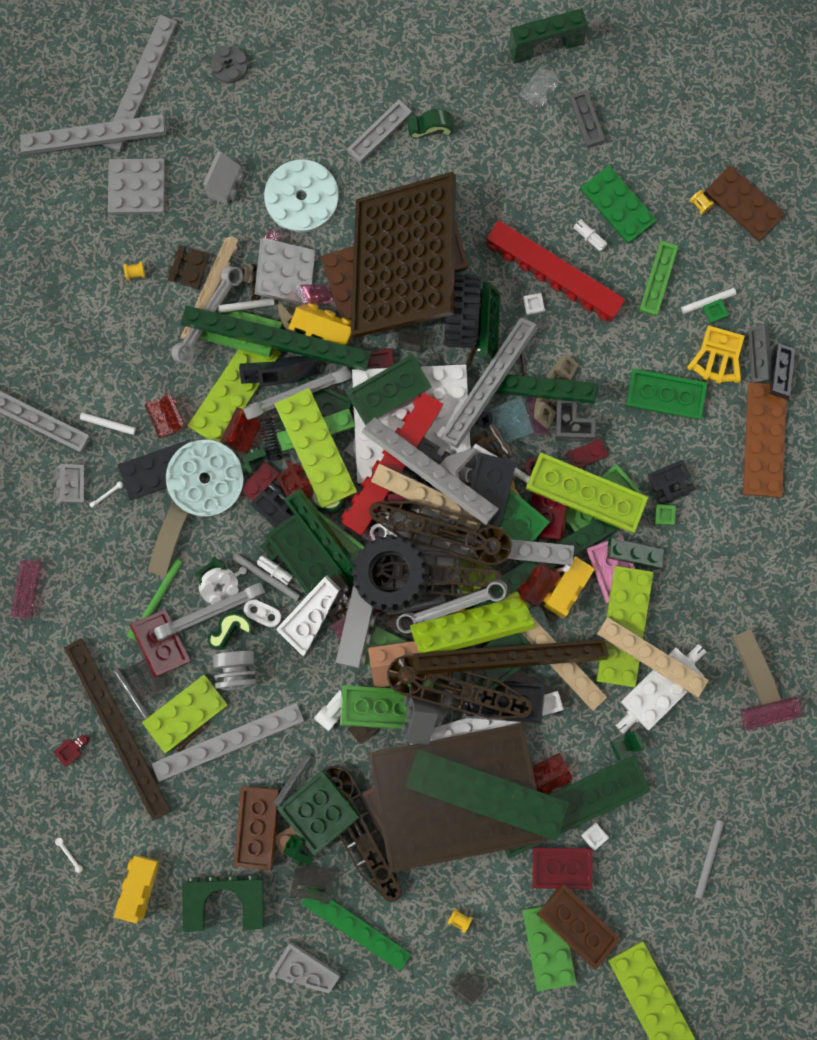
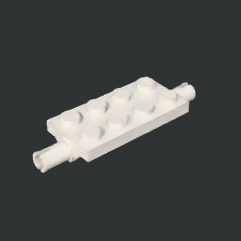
(656, 694)

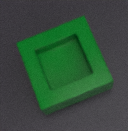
(715, 311)

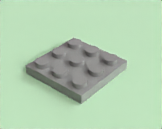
(136, 186)
(282, 270)

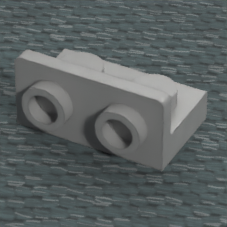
(69, 484)

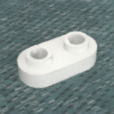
(262, 614)

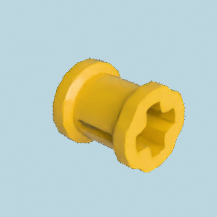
(701, 202)
(134, 270)
(459, 920)

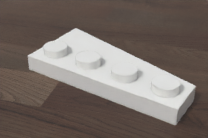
(309, 615)

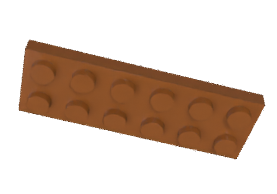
(764, 442)

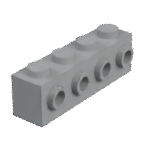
(356, 632)

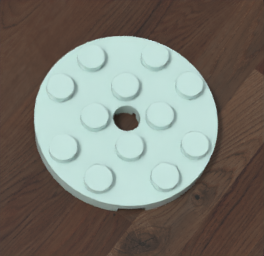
(301, 214)
(209, 458)

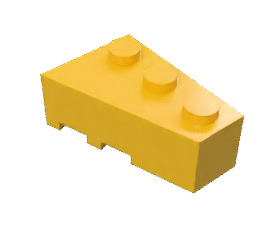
(321, 324)
(568, 588)
(136, 889)

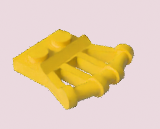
(723, 344)

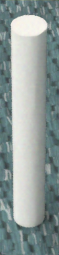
(699, 304)
(246, 305)
(107, 423)

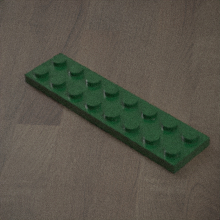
(487, 795)
(597, 795)

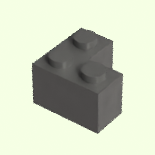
(572, 428)
(420, 718)

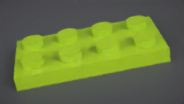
(184, 714)

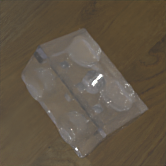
(538, 88)

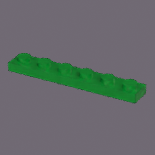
(359, 931)

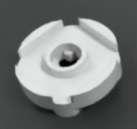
(218, 576)

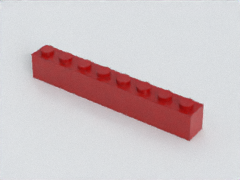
(554, 271)
(414, 429)

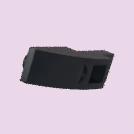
(278, 372)

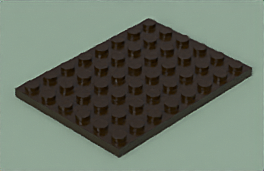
(404, 256)
(432, 831)

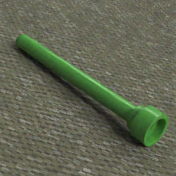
(159, 594)

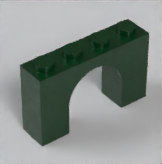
(525, 37)
(197, 892)

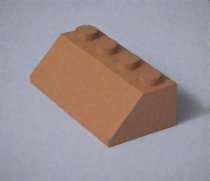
(383, 656)

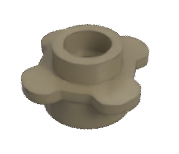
(248, 274)

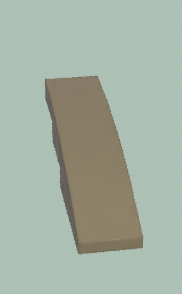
(756, 667)

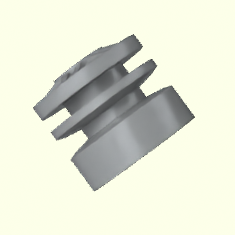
(234, 670)

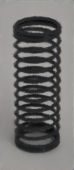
(269, 421)

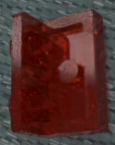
(165, 416)
(241, 431)
(292, 480)
(538, 584)
(551, 774)

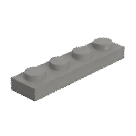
(379, 131)

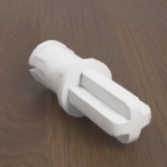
(590, 235)
(275, 570)

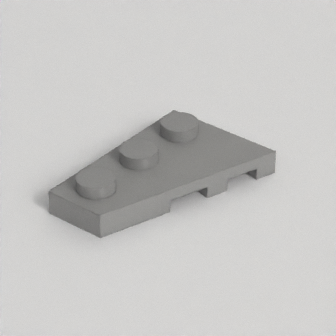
(304, 969)

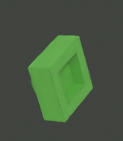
(665, 515)

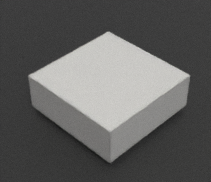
(533, 304)
(594, 836)

